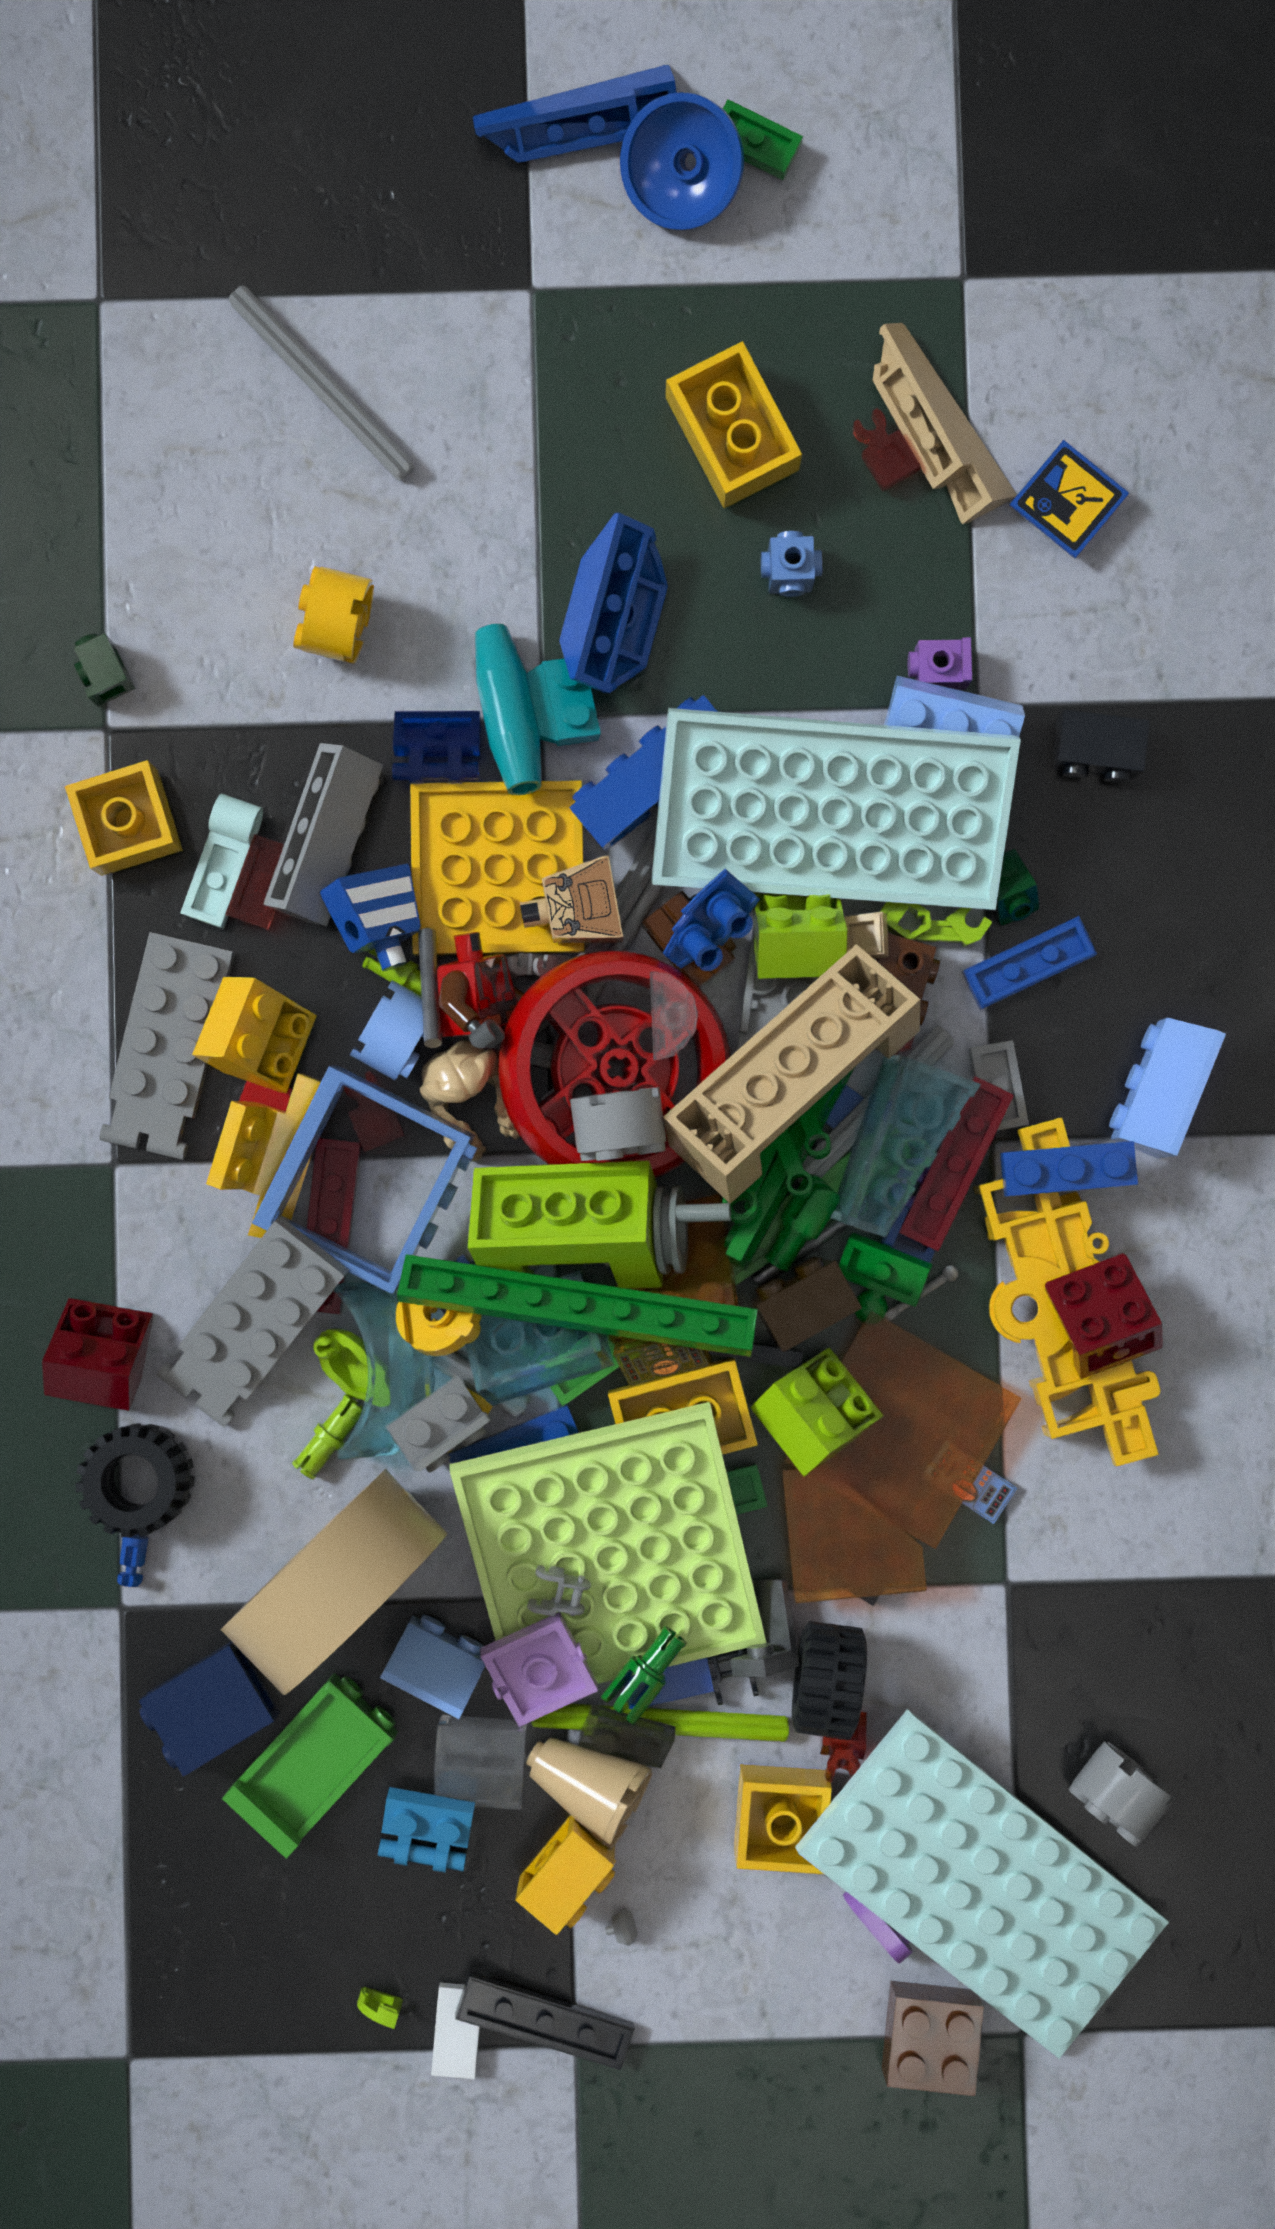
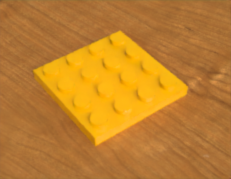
(486, 853)

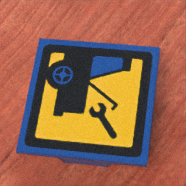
(1069, 499)

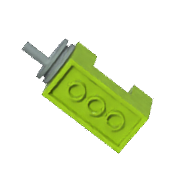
(583, 1216)

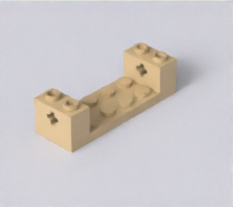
(789, 1068)

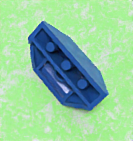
(614, 606)

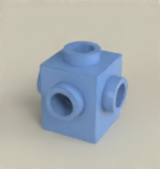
(788, 578)

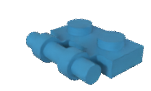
(427, 1819)

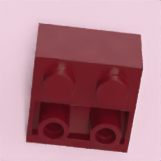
(97, 1354)

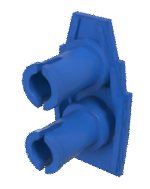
(710, 920)

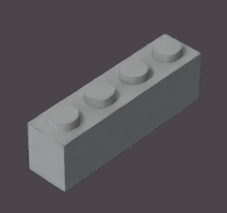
(323, 832)

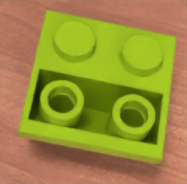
(797, 935)
(816, 1411)

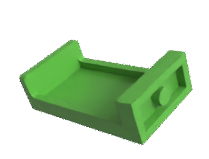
(311, 1763)

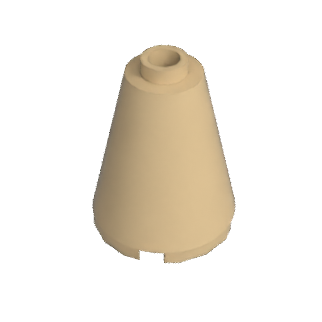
(590, 1785)

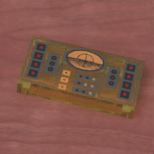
(650, 1360)

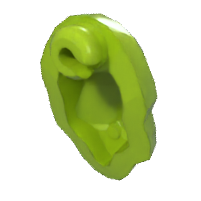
(343, 1360)

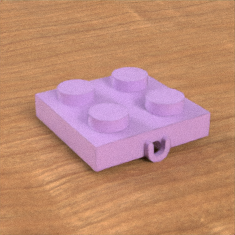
(538, 1669)

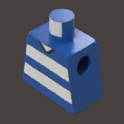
(375, 912)

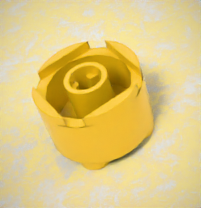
(335, 614)

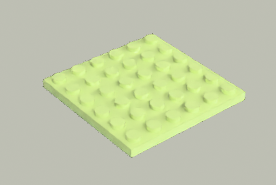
(635, 1514)

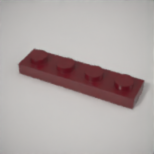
(955, 1166)
(334, 1199)

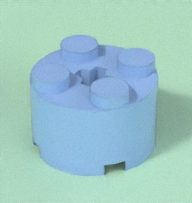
(393, 1033)

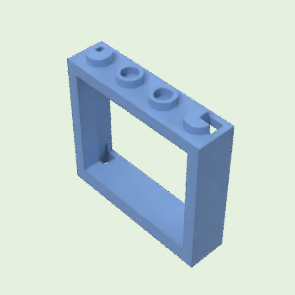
(304, 1143)

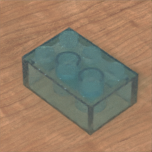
(525, 1357)

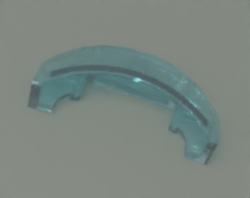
(396, 1370)

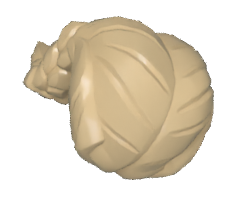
(456, 1077)

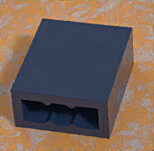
(208, 1708)

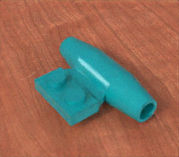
(528, 707)

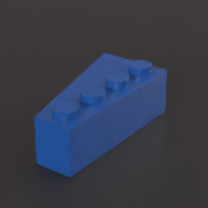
(629, 790)

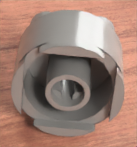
(618, 1124)
(1121, 1793)

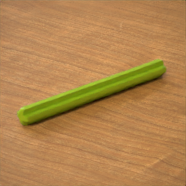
(685, 1722)

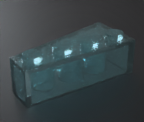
(897, 1140)

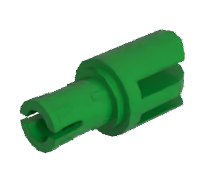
(802, 1222)
(647, 1671)

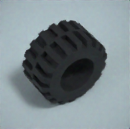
(101, 1492)
(829, 1680)

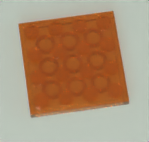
(932, 1433)

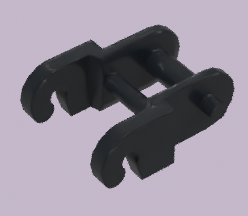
(720, 1675)

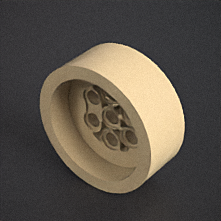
(335, 1583)

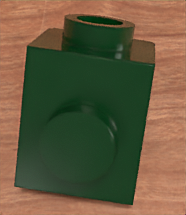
(1016, 891)

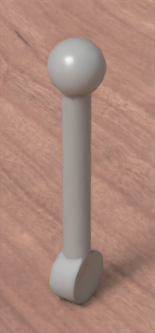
(949, 1273)

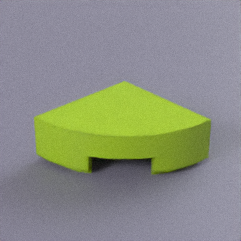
(379, 2006)

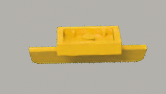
(256, 1143)

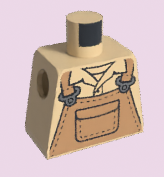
(578, 905)

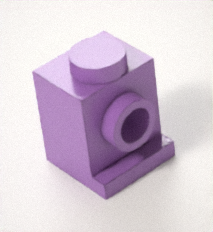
(957, 672)

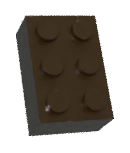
(805, 1302)

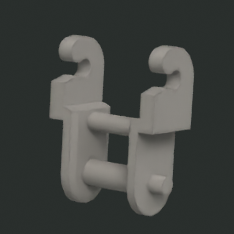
(534, 963)
(549, 1607)

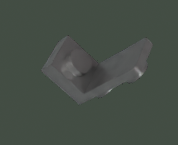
(777, 1622)

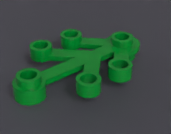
(791, 1164)

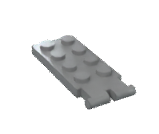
(156, 1073)
(253, 1319)

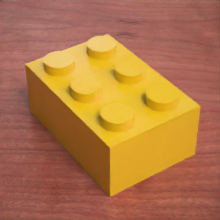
(733, 424)
(712, 1384)

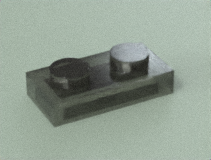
(612, 1734)

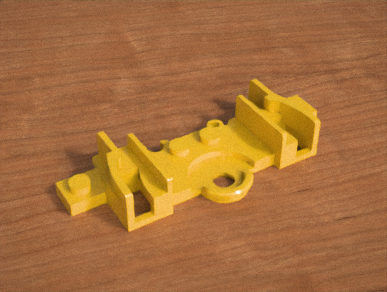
(1040, 1250)

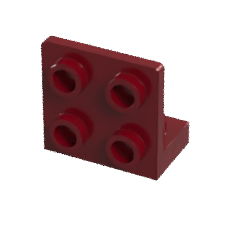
(1105, 1315)

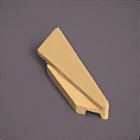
(937, 427)

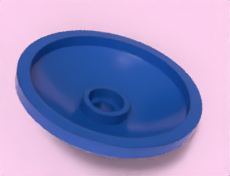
(656, 155)

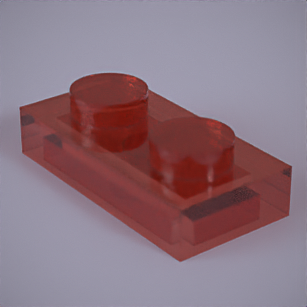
(254, 883)

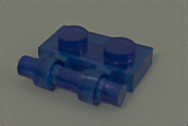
(436, 734)

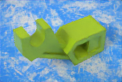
(950, 930)

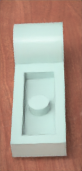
(220, 864)

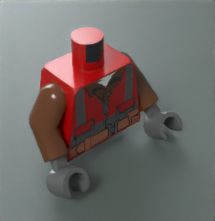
(476, 994)

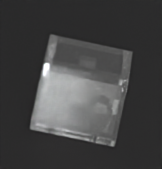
(481, 1761)

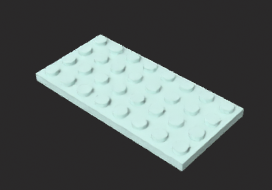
(834, 808)
(981, 1884)

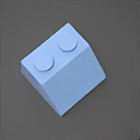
(435, 1665)

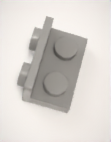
(438, 1425)

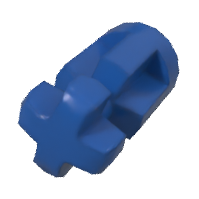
(132, 1556)

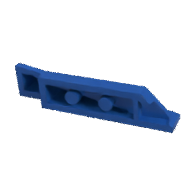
(574, 118)

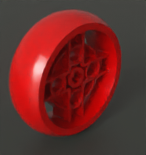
(618, 1026)

